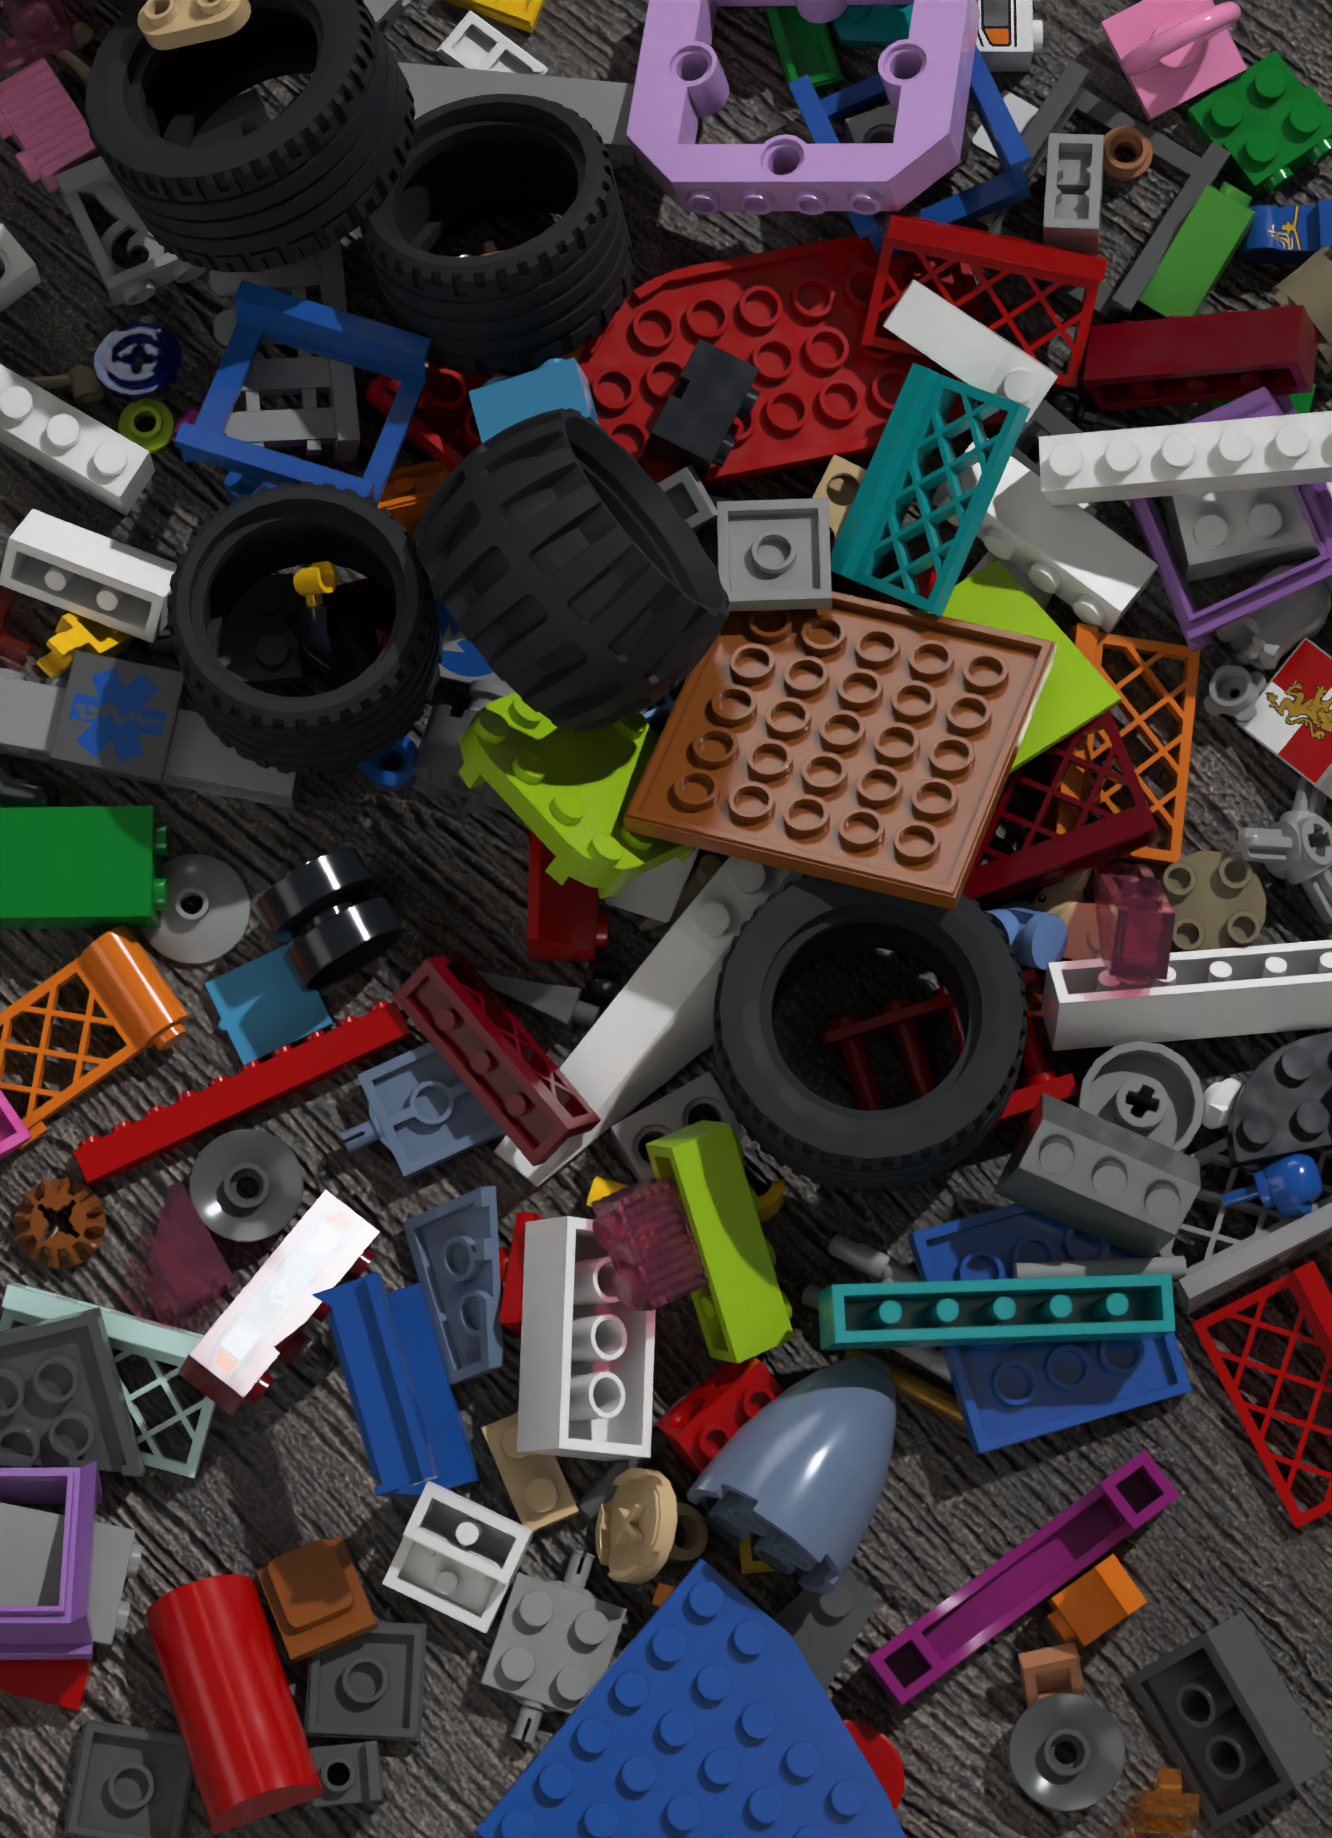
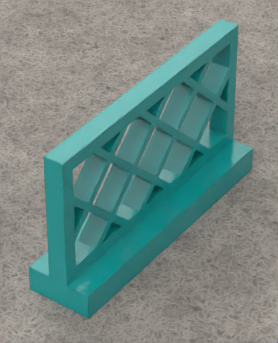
(898, 478)

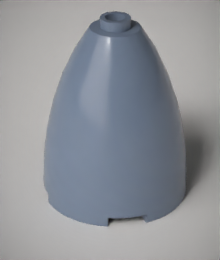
(806, 1472)

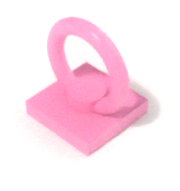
(1174, 49)

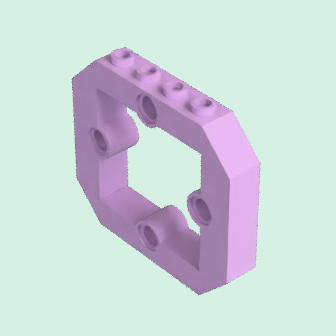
(824, 175)

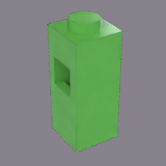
(1200, 252)

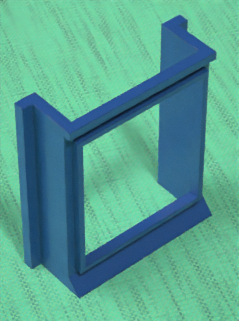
(962, 207)
(323, 332)
(399, 1388)

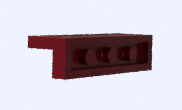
(495, 1056)

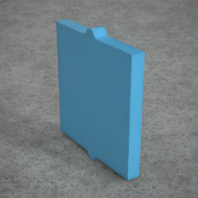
(265, 1006)

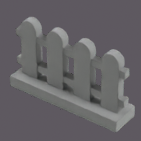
(295, 376)

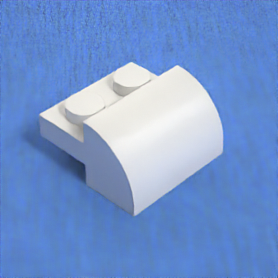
(458, 1557)

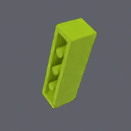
(742, 1304)

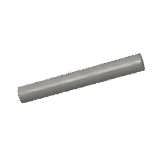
(1103, 1267)

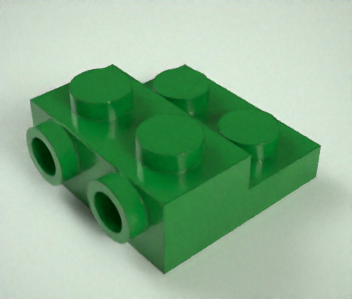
(1266, 125)

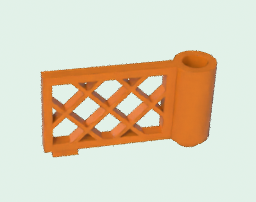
(129, 994)

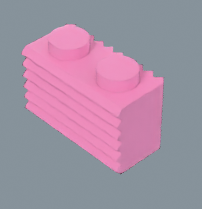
(43, 124)

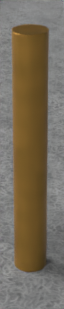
(917, 1388)

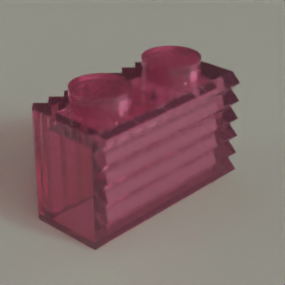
(648, 1244)

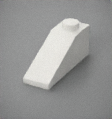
(968, 347)

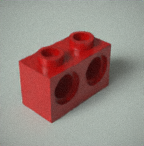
(716, 1411)

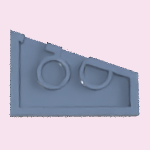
(460, 1279)

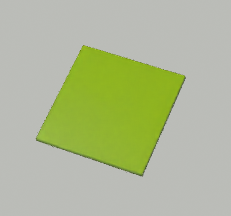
(1074, 687)

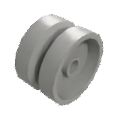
(1153, 1078)

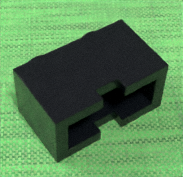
(712, 394)

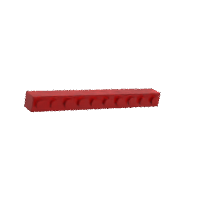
(241, 1094)

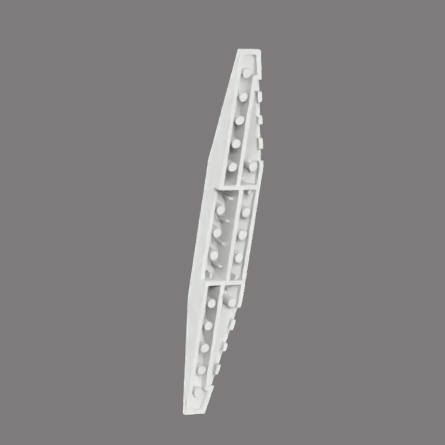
(668, 1003)

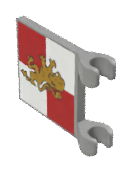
(1297, 715)

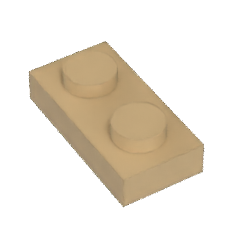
(530, 1479)

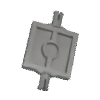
(551, 1644)

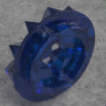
(120, 350)

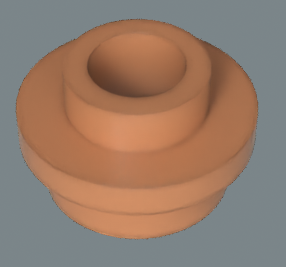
(1134, 140)

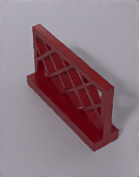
(1071, 851)

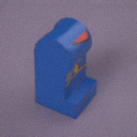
(1287, 233)

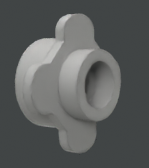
(1231, 678)

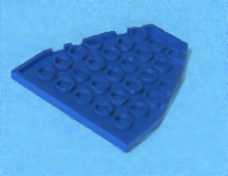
(700, 1735)

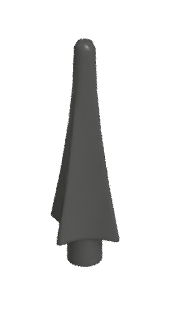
(554, 1002)

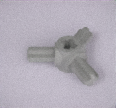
(1296, 847)

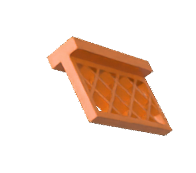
(1078, 782)

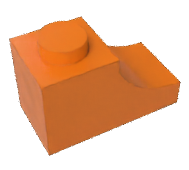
(1094, 1603)

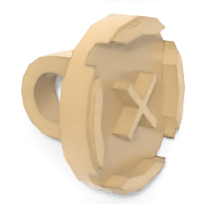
(640, 1525)

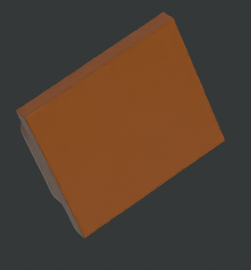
(316, 1597)

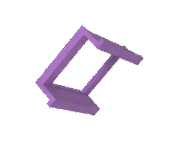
(1316, 507)
(66, 1628)

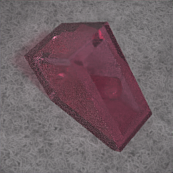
(185, 1259)

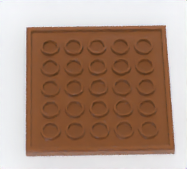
(846, 744)

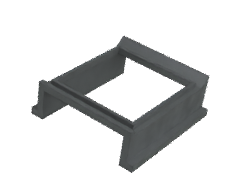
(1062, 102)

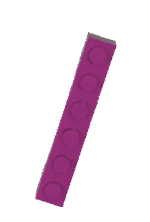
(1021, 1579)

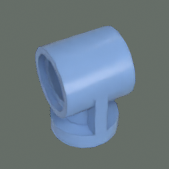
(1034, 935)

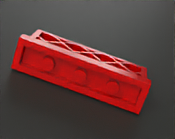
(993, 252)
(1316, 1307)

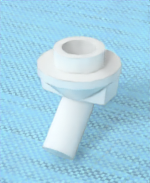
(1219, 1102)

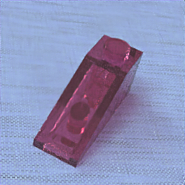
(1132, 922)

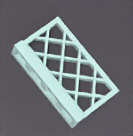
(133, 1336)

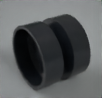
(323, 908)

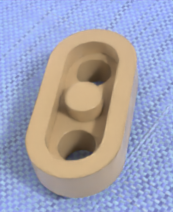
(189, 22)

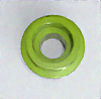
(159, 435)

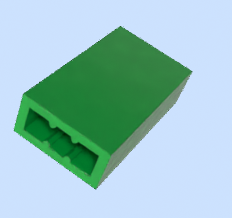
(83, 867)

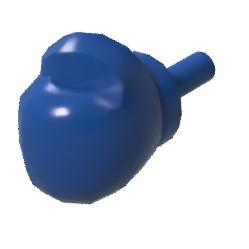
(1287, 1183)

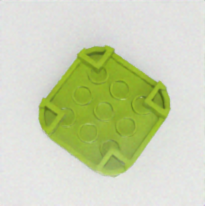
(569, 789)

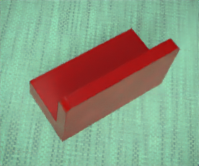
(49, 1681)

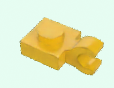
(83, 635)

